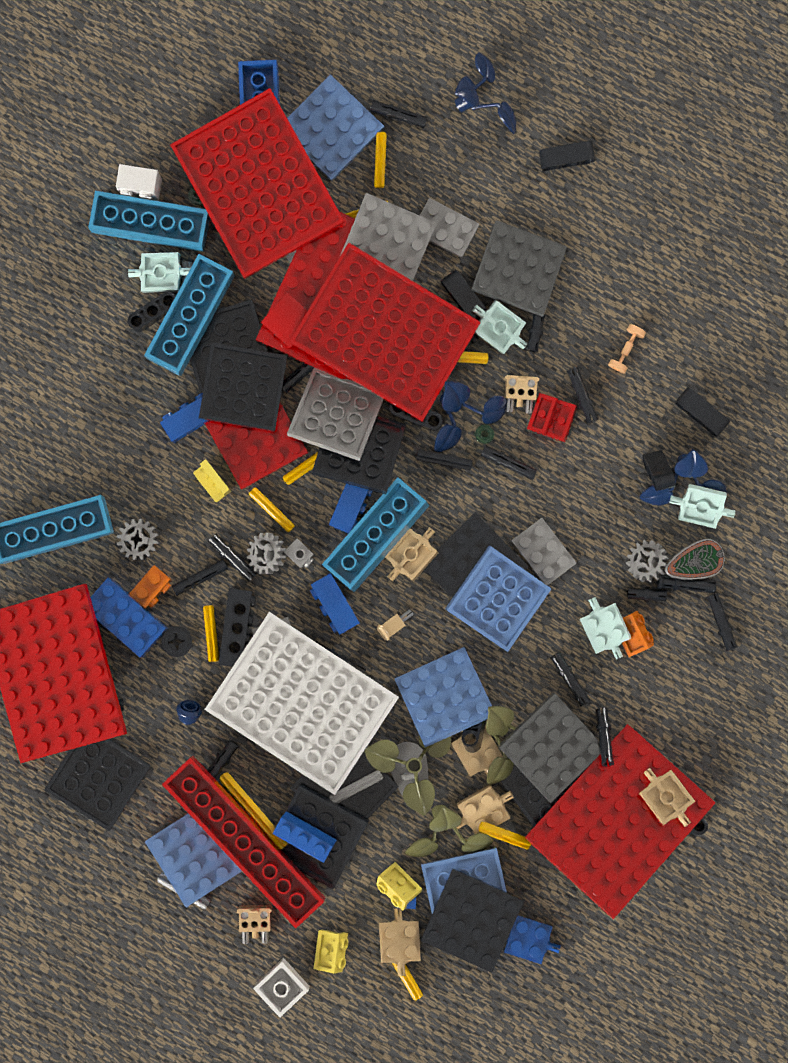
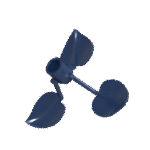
(469, 99)
(452, 399)
(687, 466)

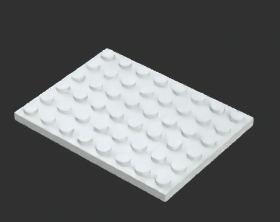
(301, 703)

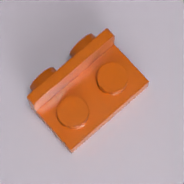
(151, 587)
(641, 638)

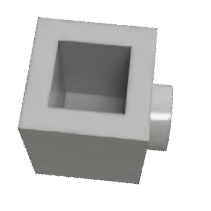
(299, 554)

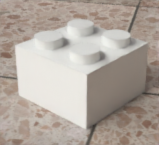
(139, 182)
(281, 987)

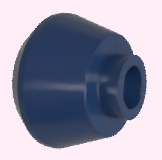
(189, 711)

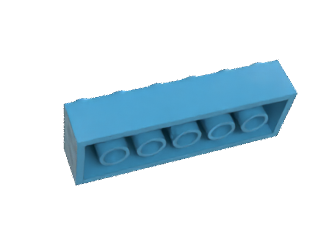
(149, 221)
(189, 315)
(54, 529)
(375, 534)

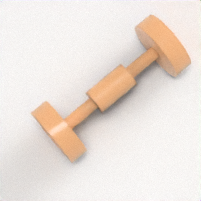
(636, 332)

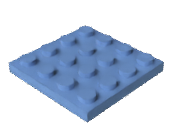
(333, 127)
(498, 598)
(444, 697)
(191, 859)
(481, 865)

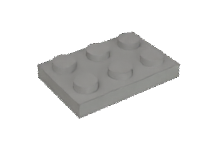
(452, 229)
(543, 551)

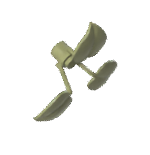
(498, 725)
(416, 795)
(443, 820)

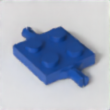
(529, 940)

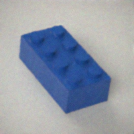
(258, 77)
(126, 618)

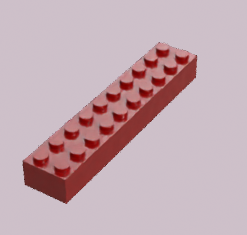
(244, 841)

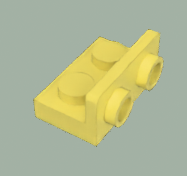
(211, 481)
(398, 886)
(331, 951)

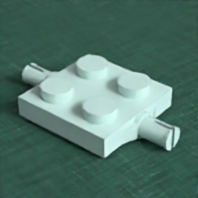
(159, 272)
(499, 327)
(702, 506)
(605, 628)

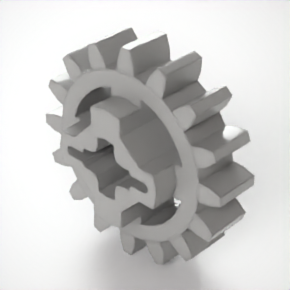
(145, 540)
(266, 553)
(638, 561)

